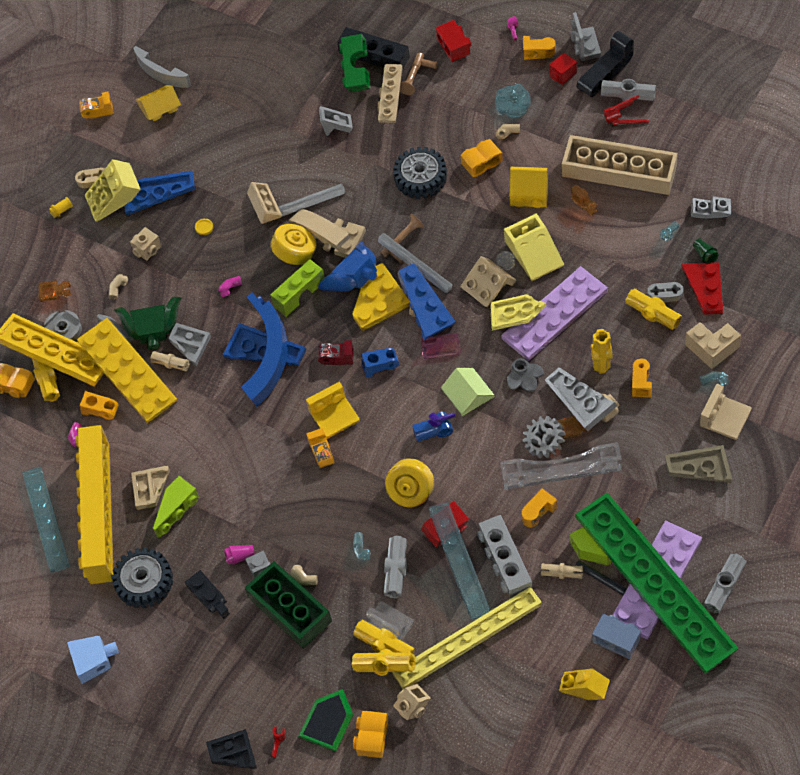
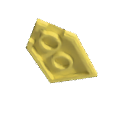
(514, 311)

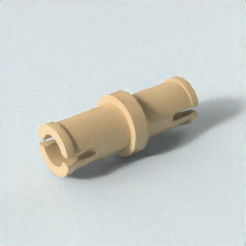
(170, 361)
(562, 571)

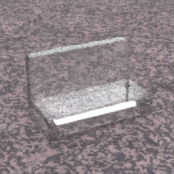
(389, 618)

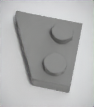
(189, 341)

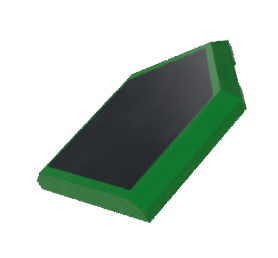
(327, 721)

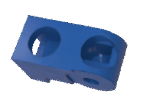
(379, 361)

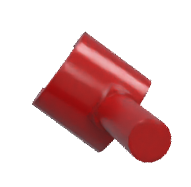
(277, 739)

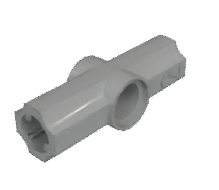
(627, 89)
(395, 567)
(730, 574)

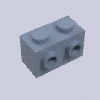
(616, 635)

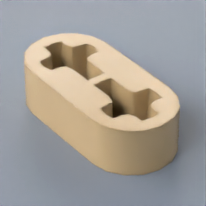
(90, 177)

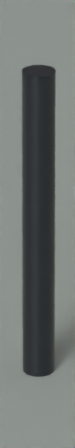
(602, 578)

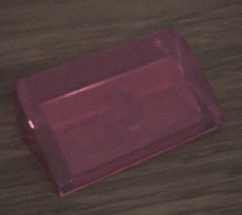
(441, 346)

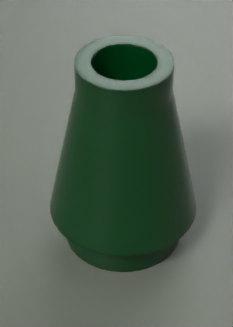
(706, 252)

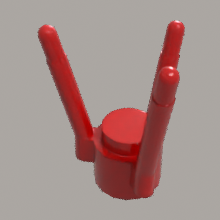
(613, 113)

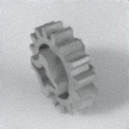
(544, 437)

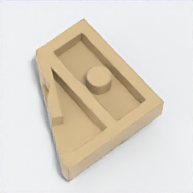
(149, 486)

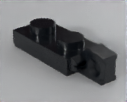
(207, 593)

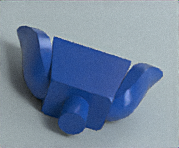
(352, 271)

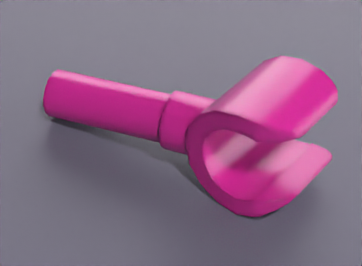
(512, 23)

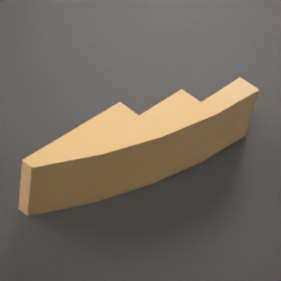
(320, 228)

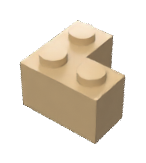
(712, 347)

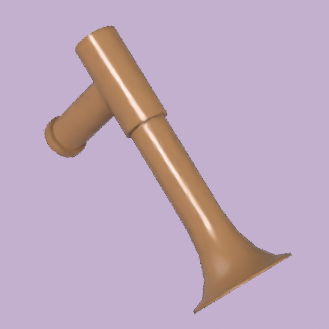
(407, 87)
(413, 224)

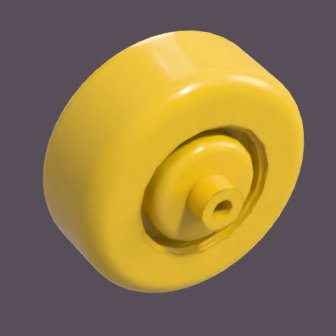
(293, 244)
(409, 483)

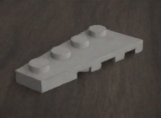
(580, 399)

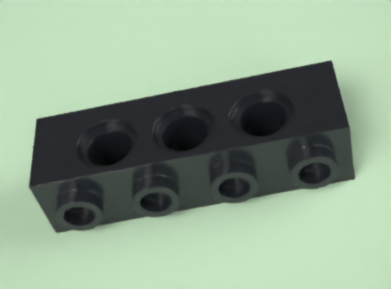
(380, 50)

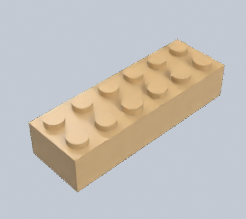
(619, 164)

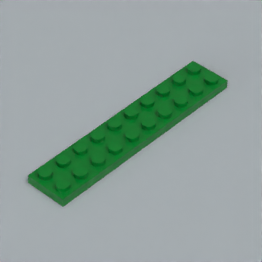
(656, 583)

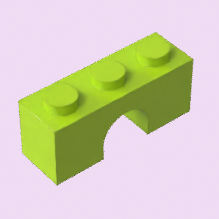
(287, 295)

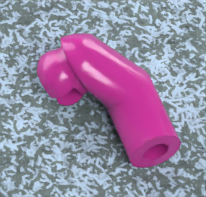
(229, 283)
(73, 433)

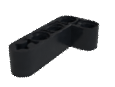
(608, 65)

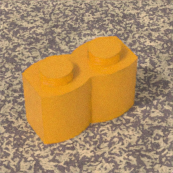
(480, 158)
(15, 380)
(371, 734)

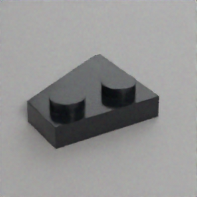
(232, 750)

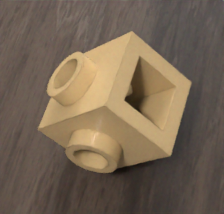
(145, 244)
(411, 702)

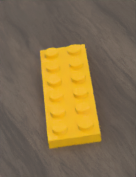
(49, 349)
(127, 370)

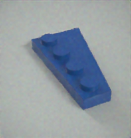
(159, 189)
(429, 310)
(251, 344)

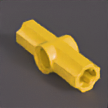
(653, 309)
(601, 351)
(46, 379)
(380, 638)
(383, 662)

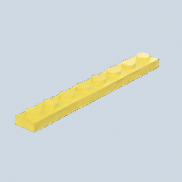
(469, 637)

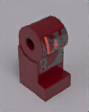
(336, 353)

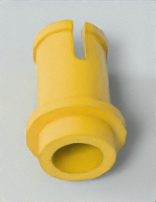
(60, 207)

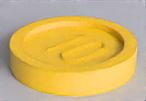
(204, 226)

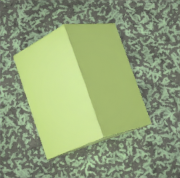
(466, 390)

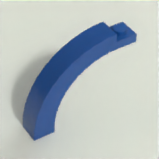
(275, 356)

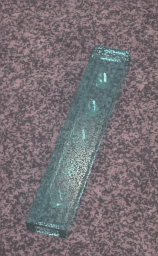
(46, 519)
(459, 560)

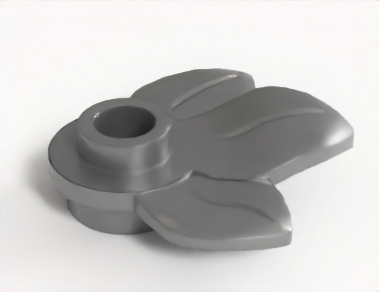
(525, 378)

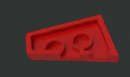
(706, 284)

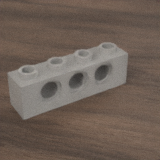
(496, 529)

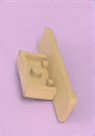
(389, 93)

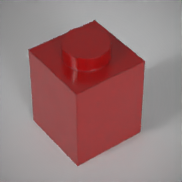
(563, 68)

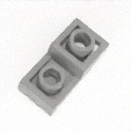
(716, 208)

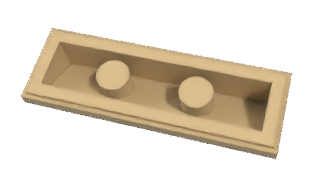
(263, 202)

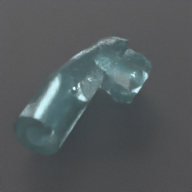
(714, 376)
(362, 554)

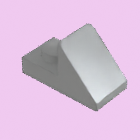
(334, 119)

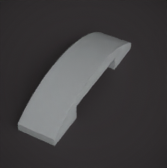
(174, 78)

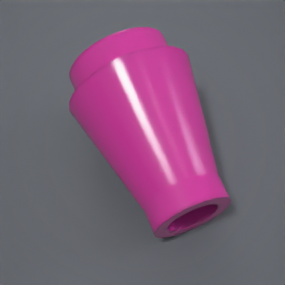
(236, 554)

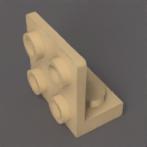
(486, 281)
(724, 414)

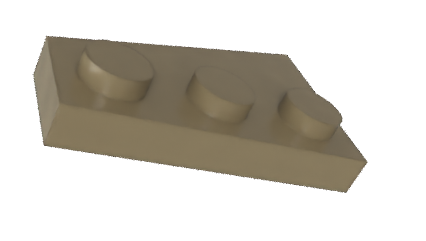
(700, 464)

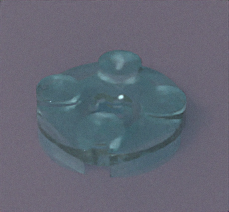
(511, 92)

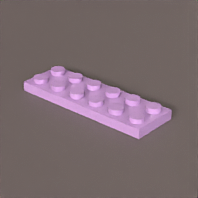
(563, 307)
(677, 549)

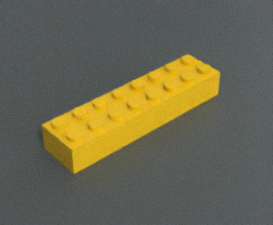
(94, 505)

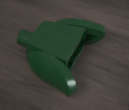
(150, 323)

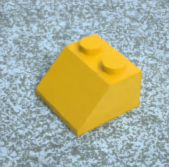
(159, 102)
(528, 187)

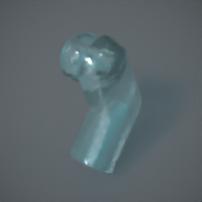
(666, 233)

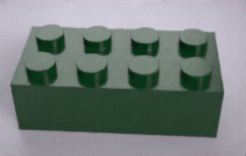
(288, 604)

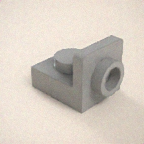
(257, 563)

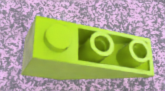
(176, 500)

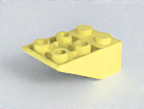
(112, 189)
(533, 247)

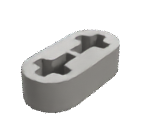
(665, 291)

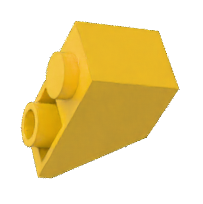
(584, 684)

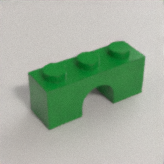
(353, 48)

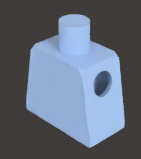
(91, 656)

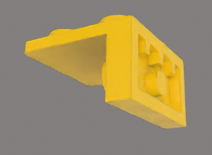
(332, 410)

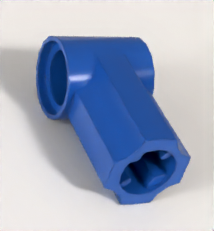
(425, 431)

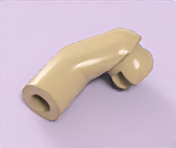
(507, 129)
(114, 285)
(300, 576)

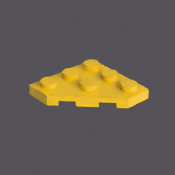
(379, 299)

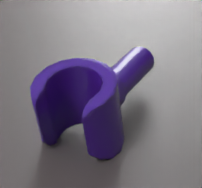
(435, 420)

